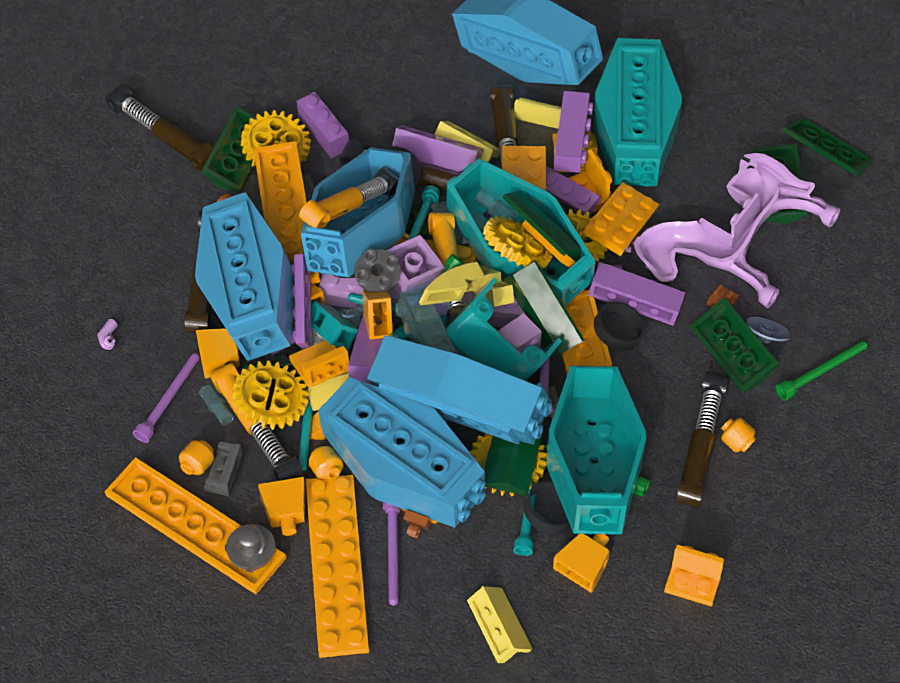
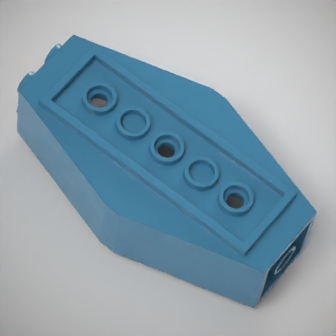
(529, 39)
(372, 225)
(233, 234)
(462, 390)
(403, 472)

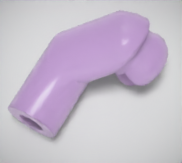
(105, 335)

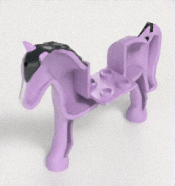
(761, 192)

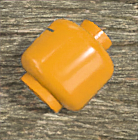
(738, 434)
(196, 457)
(326, 463)

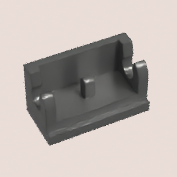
(224, 469)

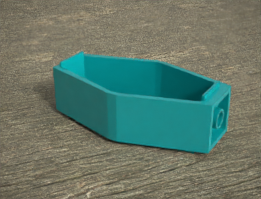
(635, 71)
(471, 222)
(600, 493)

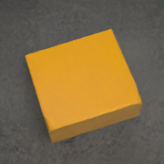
(316, 431)

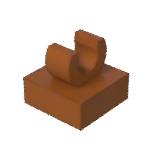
(719, 294)
(416, 523)

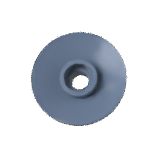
(767, 329)

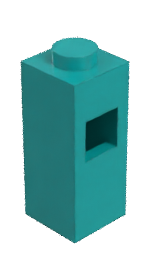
(332, 325)

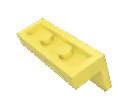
(537, 112)
(451, 131)
(498, 623)

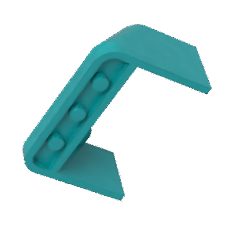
(484, 344)

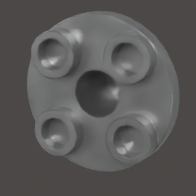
(377, 270)
(250, 547)

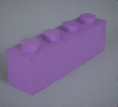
(572, 132)
(436, 149)
(638, 292)
(364, 353)

